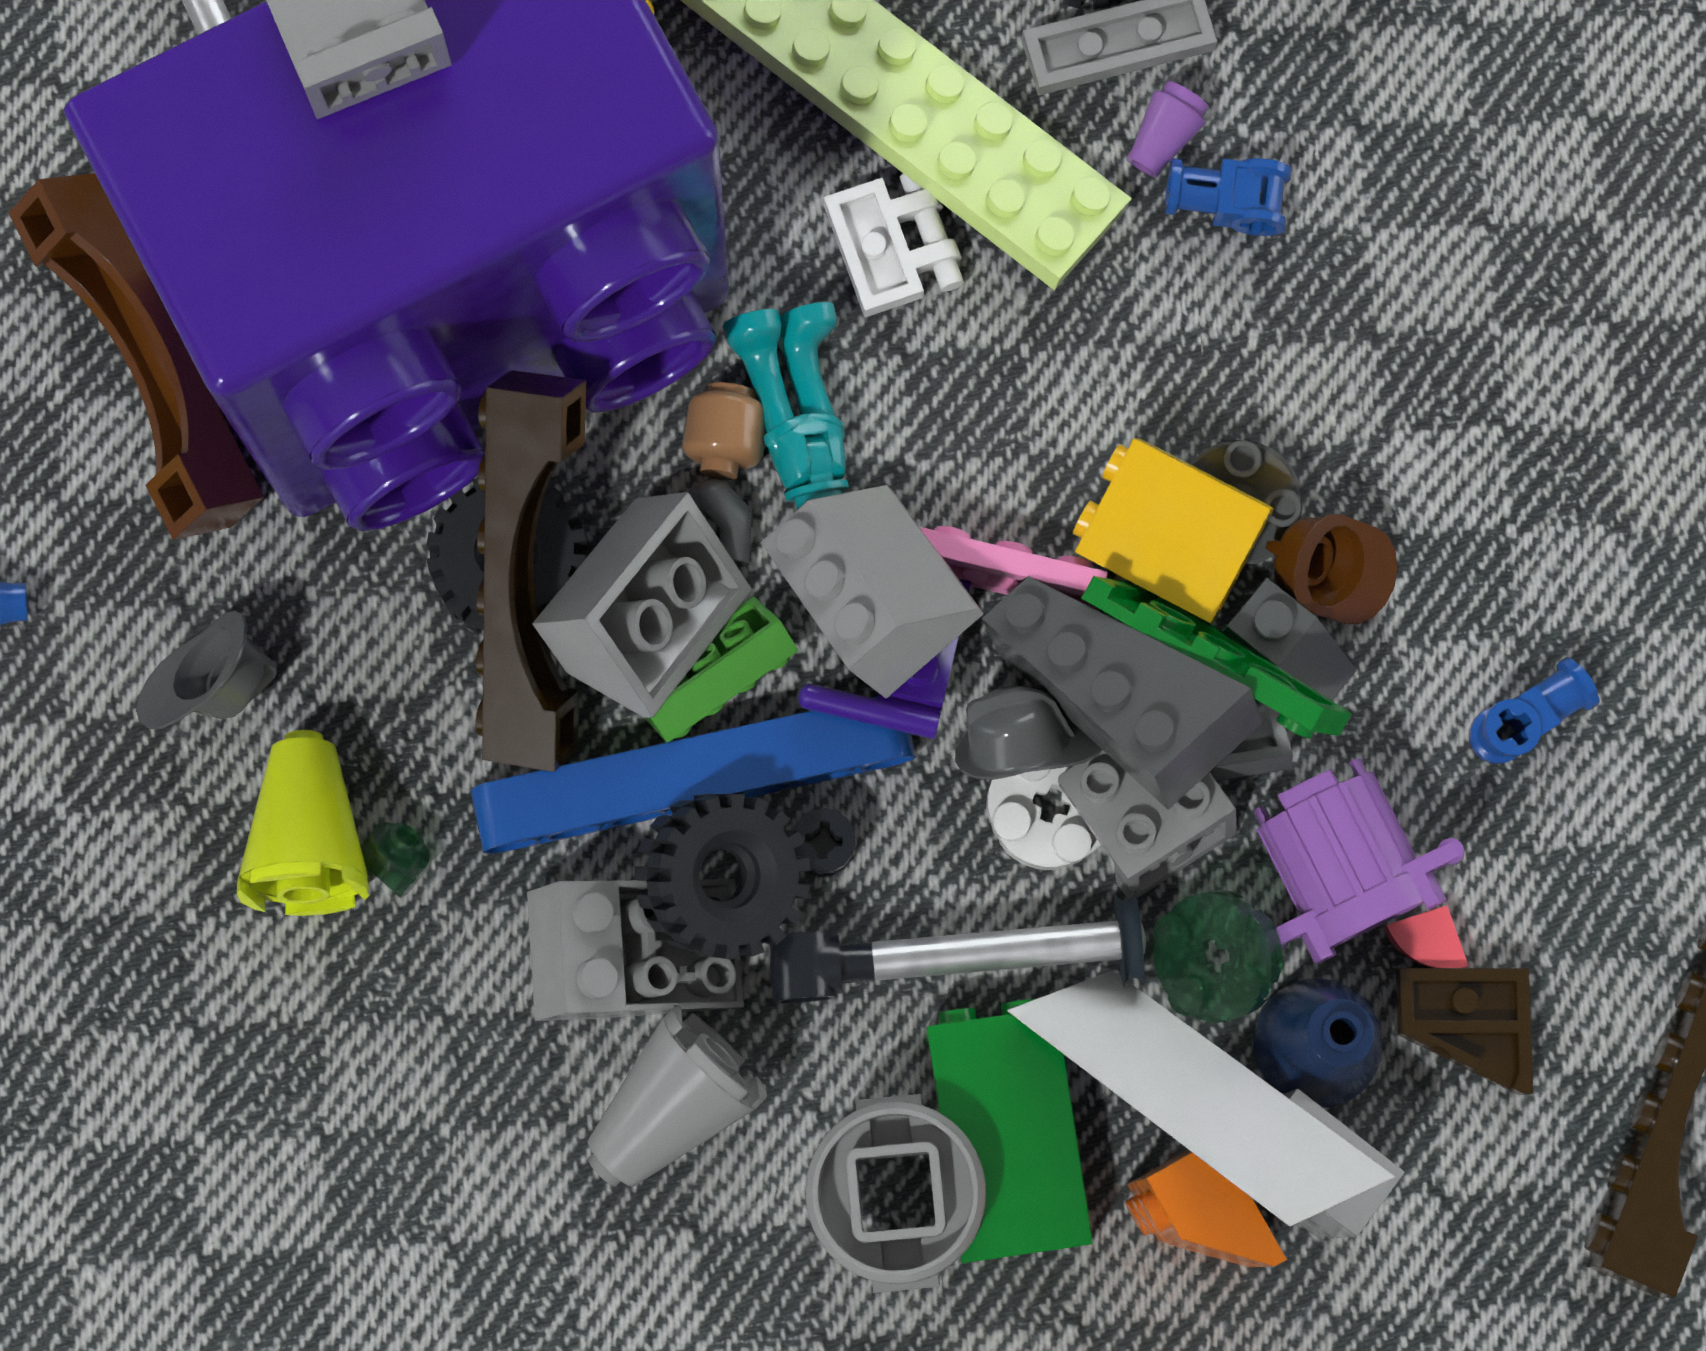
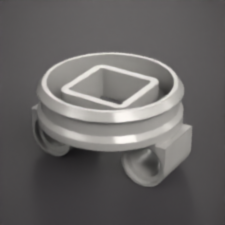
(833, 1198)

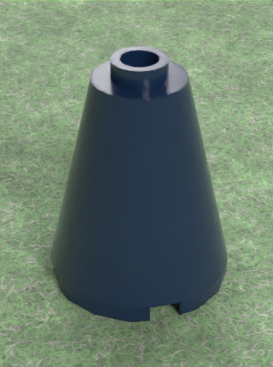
(1296, 1044)

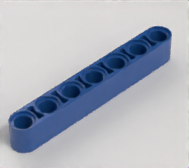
(648, 780)

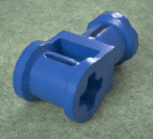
(1232, 193)
(1532, 713)

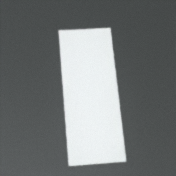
(1202, 1097)

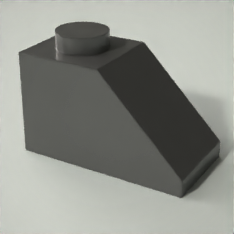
(1291, 639)

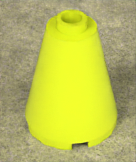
(303, 833)

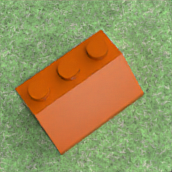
(1202, 1212)

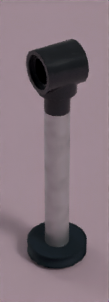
(815, 965)

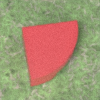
(1428, 939)

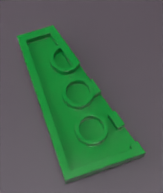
(1299, 705)

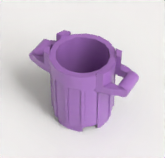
(1347, 860)

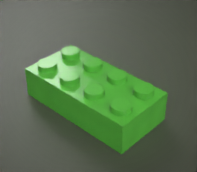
(731, 664)

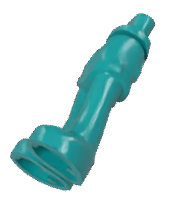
(805, 447)

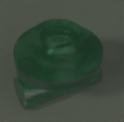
(395, 856)

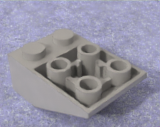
(606, 961)

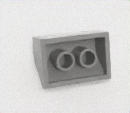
(872, 583)
(644, 603)

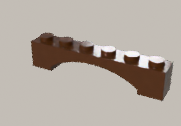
(199, 467)

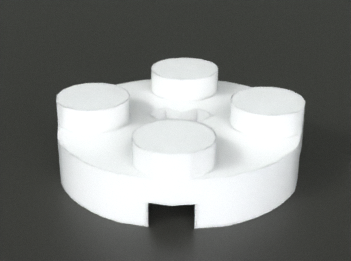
(1027, 836)

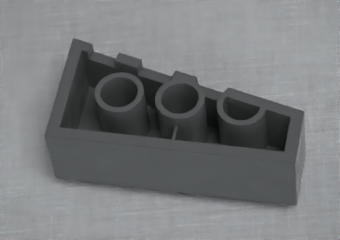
(1127, 692)

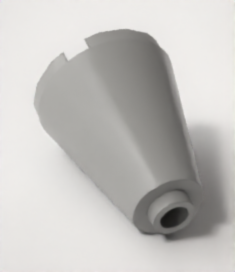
(671, 1101)

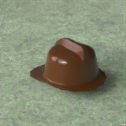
(1336, 567)

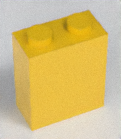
(1171, 528)

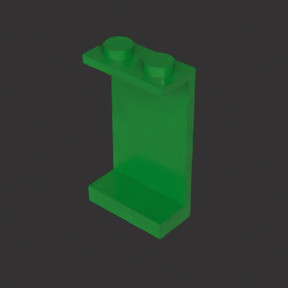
(1016, 1110)

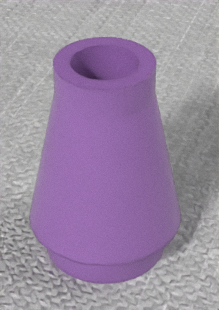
(1167, 126)

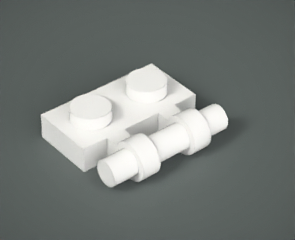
(875, 247)

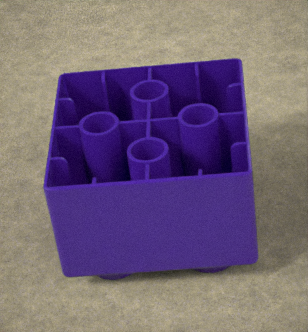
(414, 248)

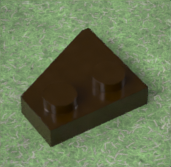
(1471, 1019)

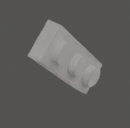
(1116, 42)

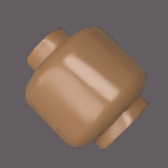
(724, 430)

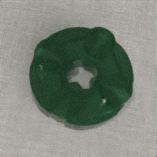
(1182, 961)

